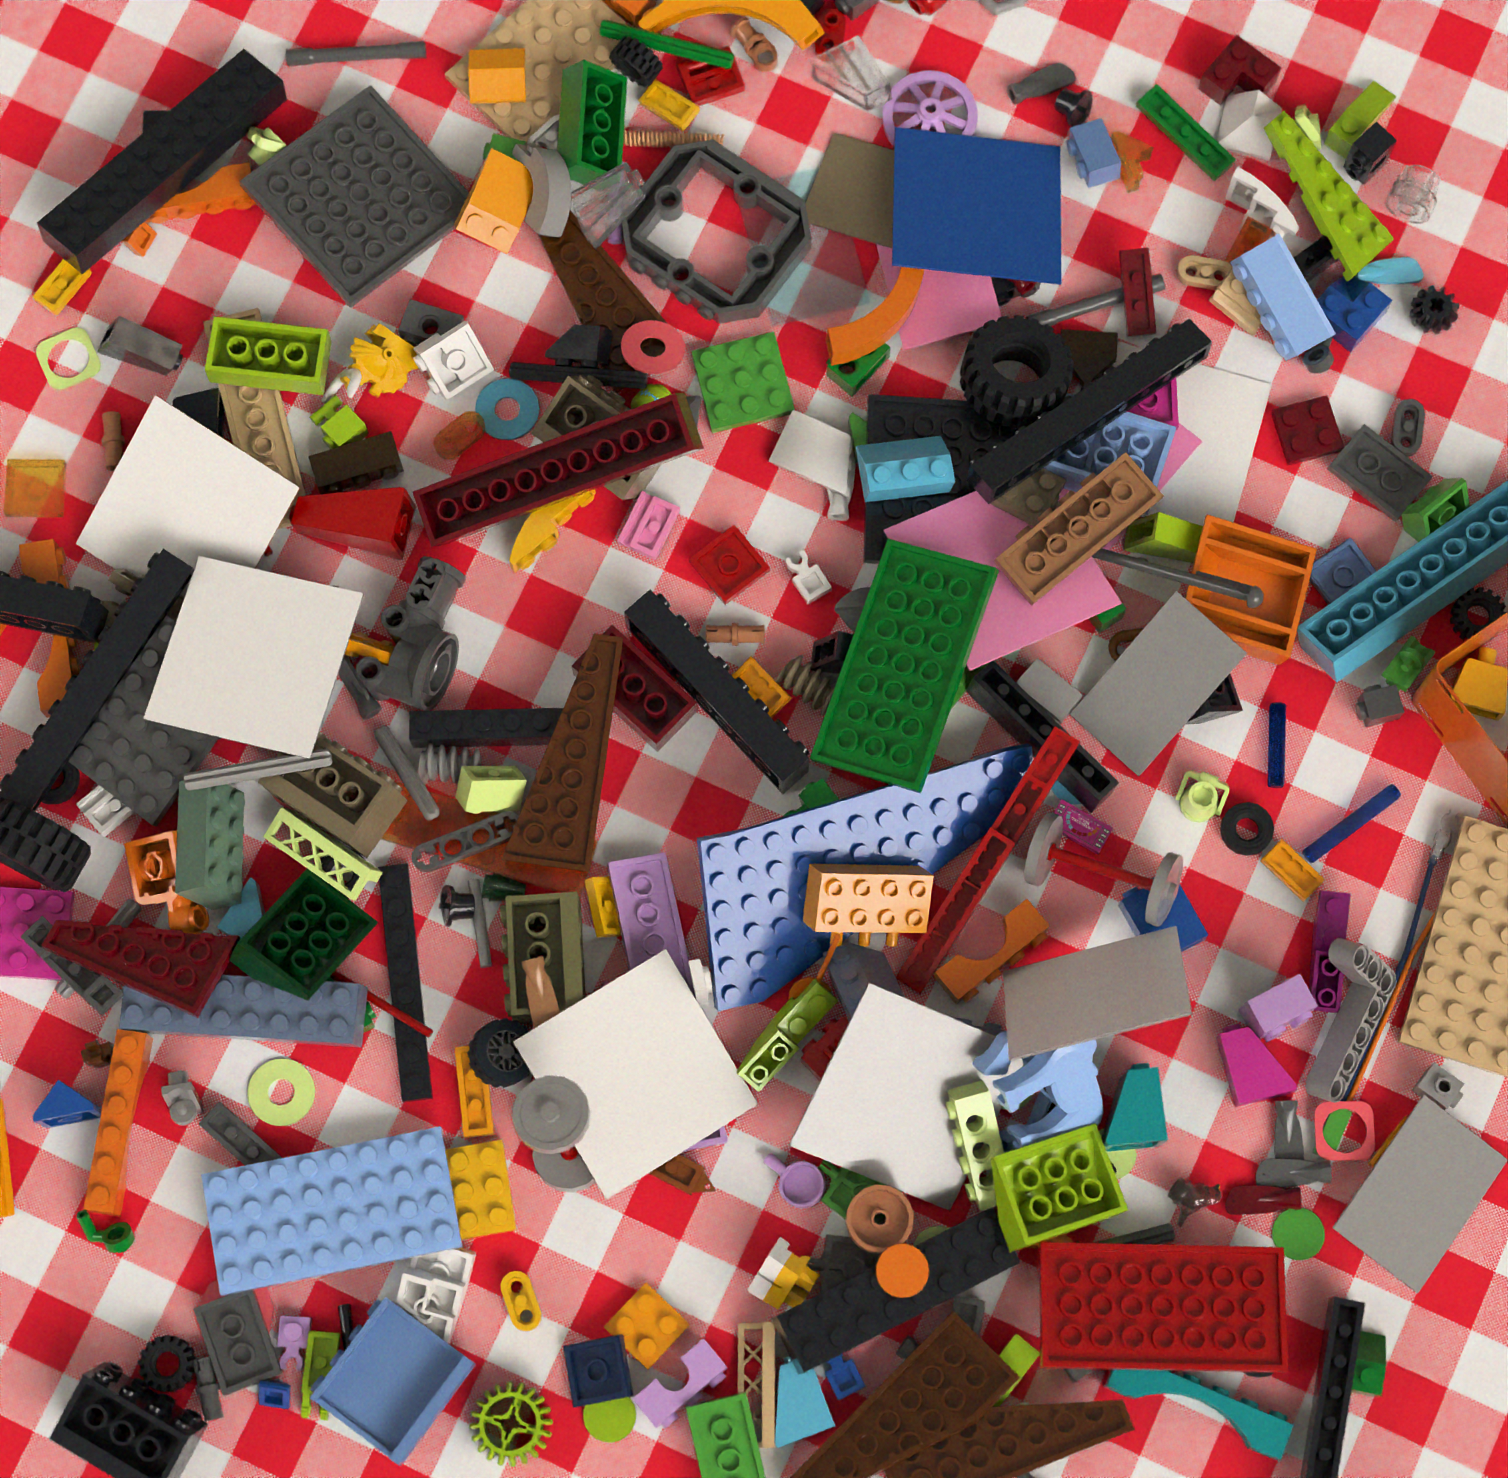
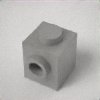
(1439, 1087)

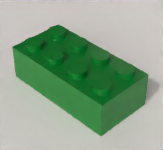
(591, 120)

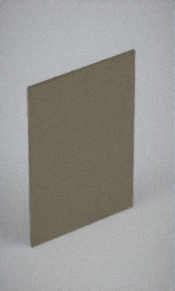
(854, 191)

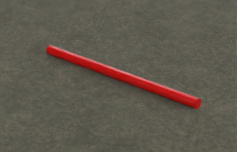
(384, 1005)

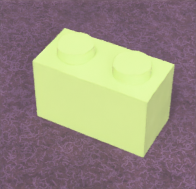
(490, 788)

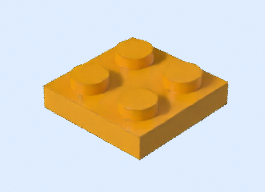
(647, 1325)

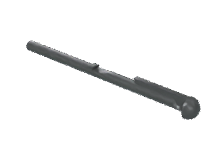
(1251, 594)

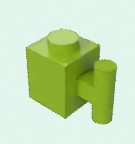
(341, 426)

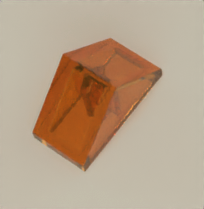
(1251, 235)

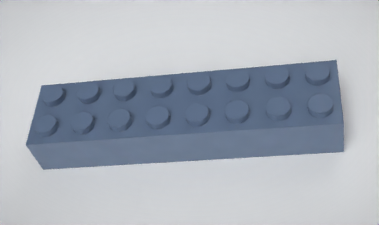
(257, 1012)

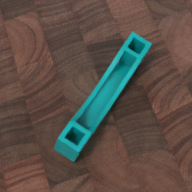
(1258, 1430)

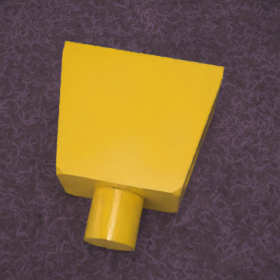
(1482, 685)

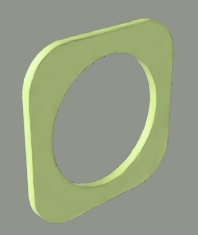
(62, 383)

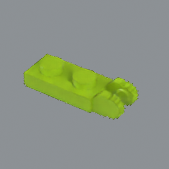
(319, 1353)

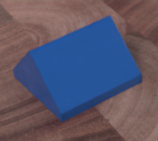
(65, 1107)

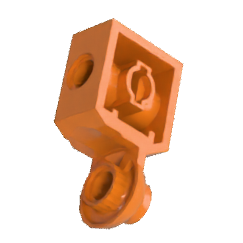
(154, 878)

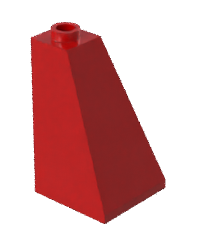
(362, 519)

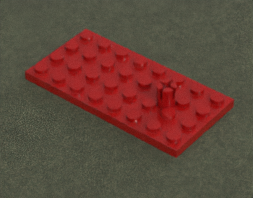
(1162, 1307)

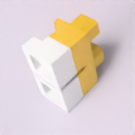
(778, 1277)

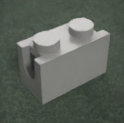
(1049, 690)

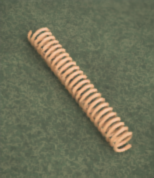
(666, 139)

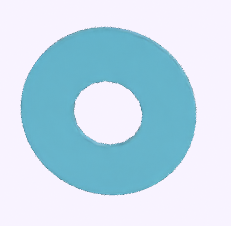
(508, 389)

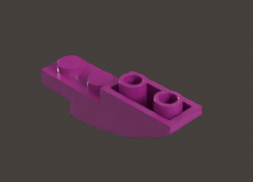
(1330, 923)

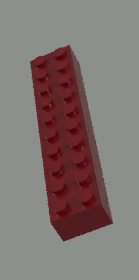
(558, 469)

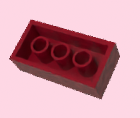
(647, 695)

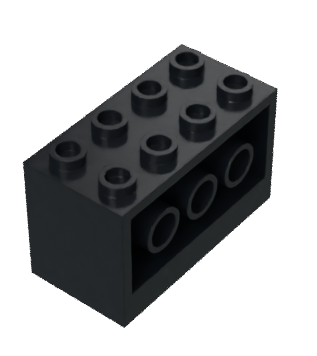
(127, 1426)

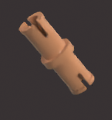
(112, 439)
(735, 634)

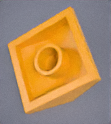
(497, 75)

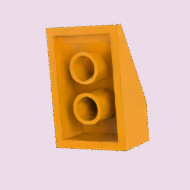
(497, 202)

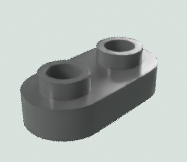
(1408, 429)

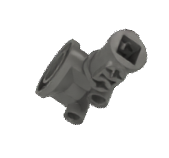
(423, 651)

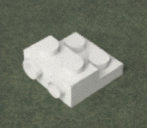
(452, 360)

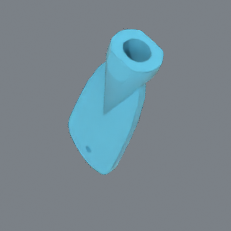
(1391, 271)

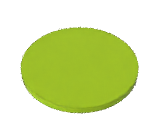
(610, 1419)

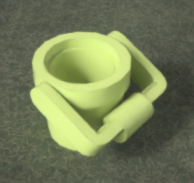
(1309, 124)
(265, 144)
(1201, 800)

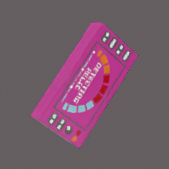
(1083, 827)

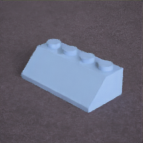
(1282, 297)

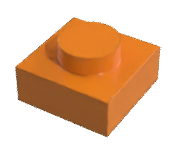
(140, 239)

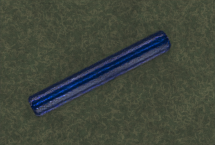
(1351, 823)

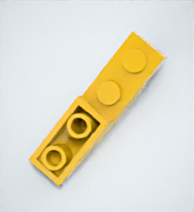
(540, 530)

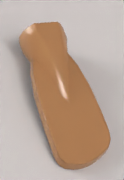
(540, 992)

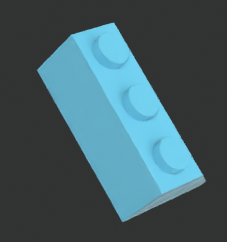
(905, 468)

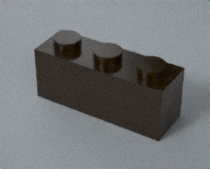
(356, 464)

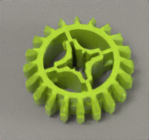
(485, 1417)

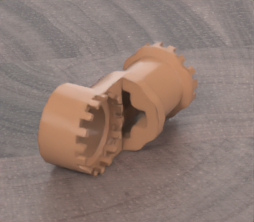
(754, 44)

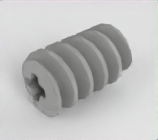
(445, 764)

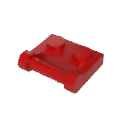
(710, 84)

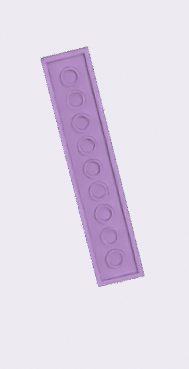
(651, 924)

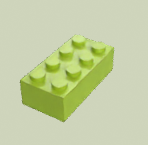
(268, 355)

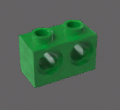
(863, 370)

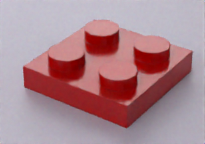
(729, 564)

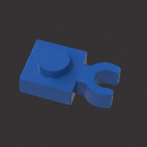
(843, 1377)

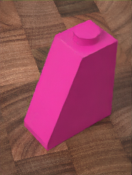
(1251, 1068)

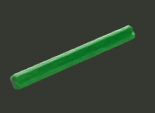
(668, 44)

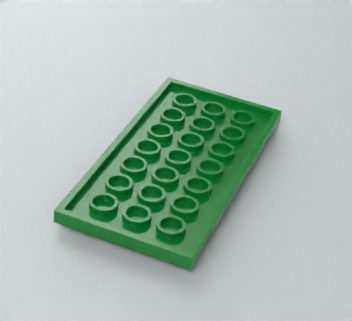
(904, 665)

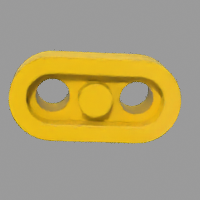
(521, 1301)

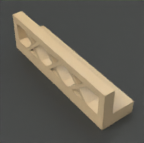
(767, 1377)

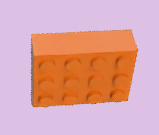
(1260, 560)

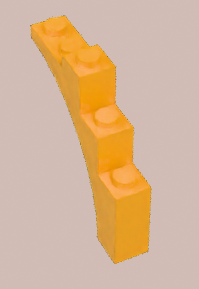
(785, 15)

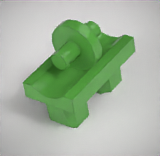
(1407, 664)

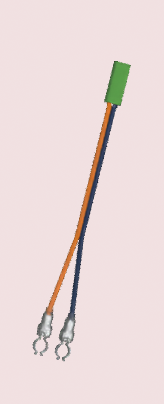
(1338, 1119)

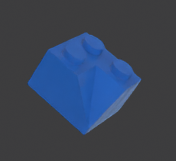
(1353, 309)

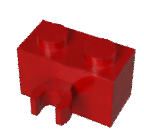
(819, 1053)

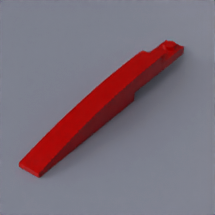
(988, 859)

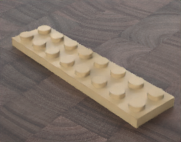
(260, 422)

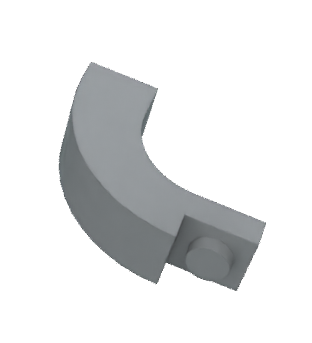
(551, 188)

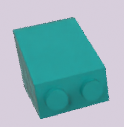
(1136, 1111)

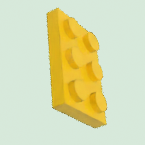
(481, 1189)

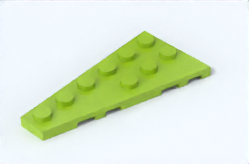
(1329, 199)

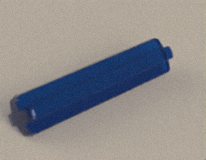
(1276, 745)

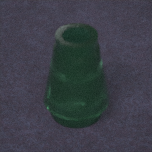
(497, 887)

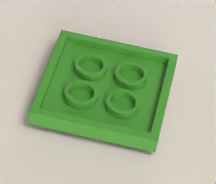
(743, 382)

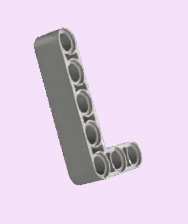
(1355, 1021)

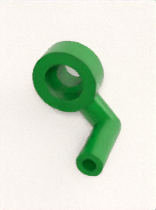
(116, 1237)

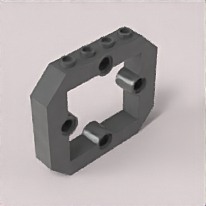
(761, 283)

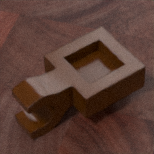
(97, 1054)

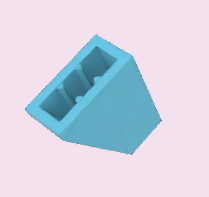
(800, 1406)

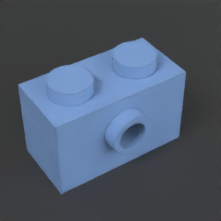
(1094, 153)

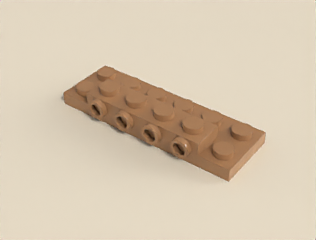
(1077, 528)

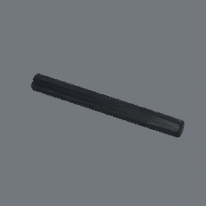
(559, 373)

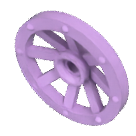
(922, 117)

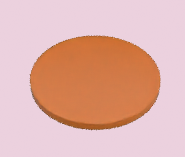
(902, 1270)

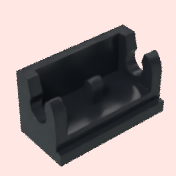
(1315, 258)

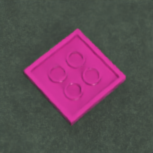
(18, 912)

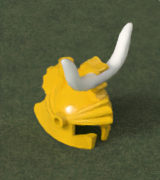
(380, 363)

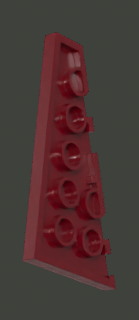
(154, 961)

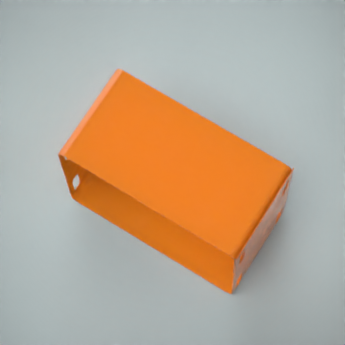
(1461, 731)

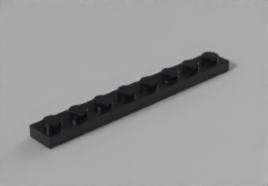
(405, 981)

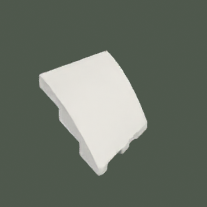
(1261, 203)
(815, 452)
(436, 1289)

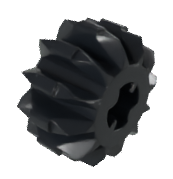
(1430, 319)

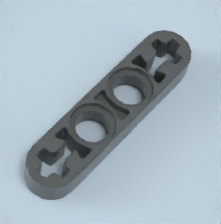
(465, 836)

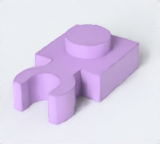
(293, 1336)

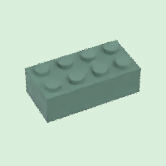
(210, 845)

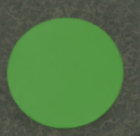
(1299, 1233)

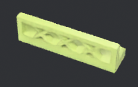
(329, 845)

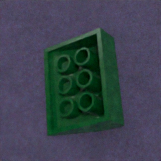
(302, 937)

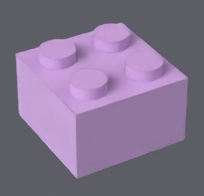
(1279, 1007)

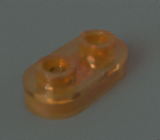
(458, 435)

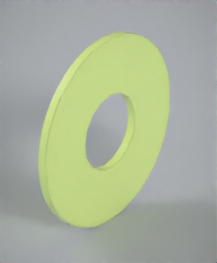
(296, 1108)

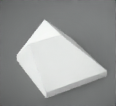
(1244, 124)

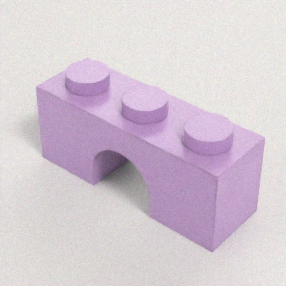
(704, 1370)

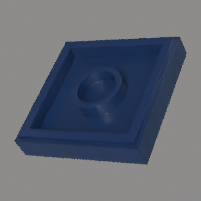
(598, 1371)

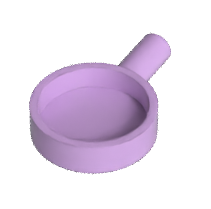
(799, 1183)

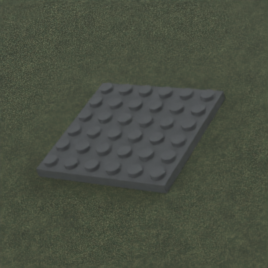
(358, 195)

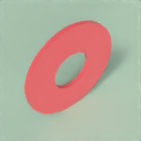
(641, 362)

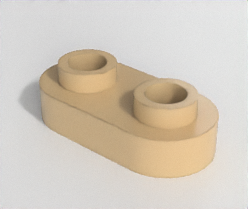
(1205, 270)

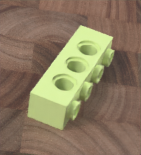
(968, 1101)

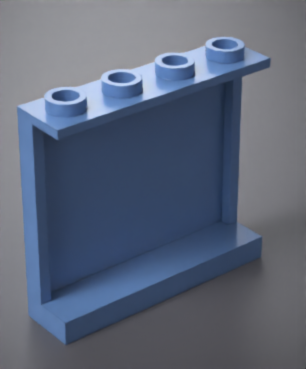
(391, 1380)

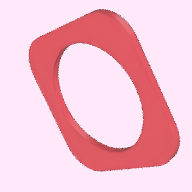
(1324, 1150)

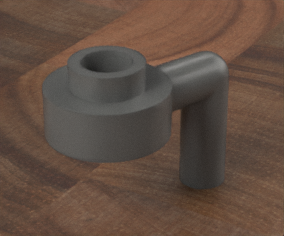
(1319, 357)

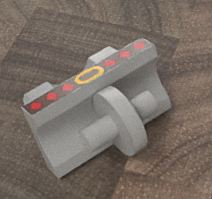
(181, 1098)

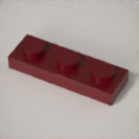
(1137, 291)

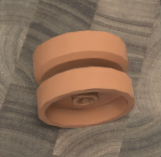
(872, 1202)

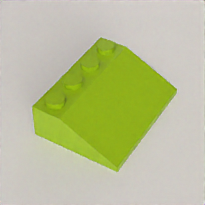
(1055, 1187)

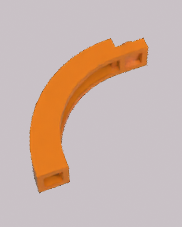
(876, 328)

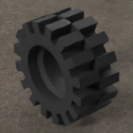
(636, 61)
(1475, 598)
(154, 1350)

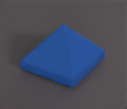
(274, 1394)

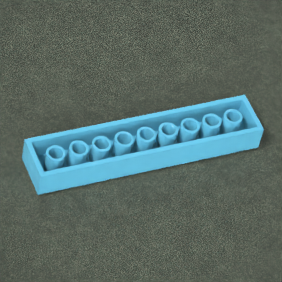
(1409, 588)

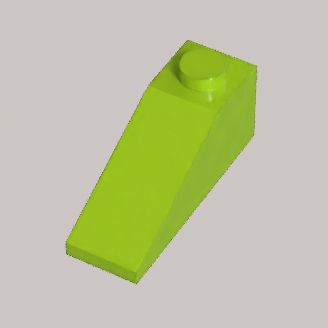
(1358, 118)

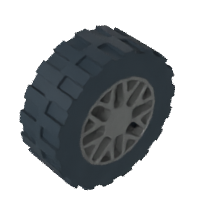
(495, 1055)

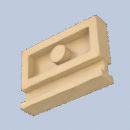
(1232, 300)

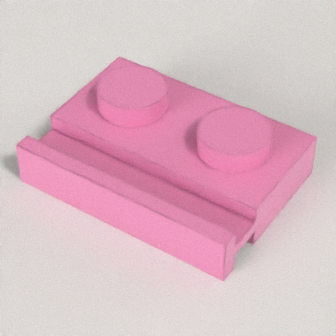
(648, 525)

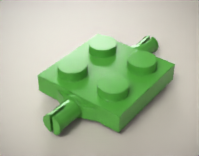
(844, 1187)

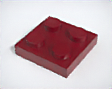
(1307, 430)

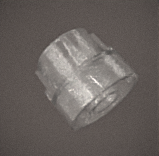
(1413, 194)

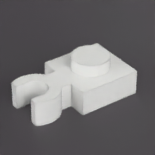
(809, 581)

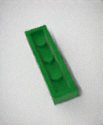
(1185, 132)

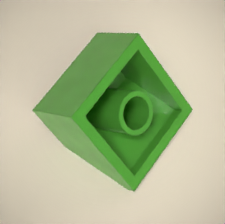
(1436, 508)

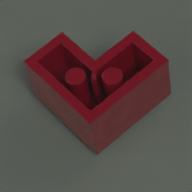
(1241, 67)

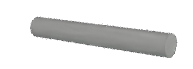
(480, 925)

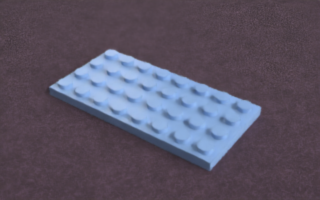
(331, 1211)

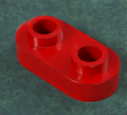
(833, 33)

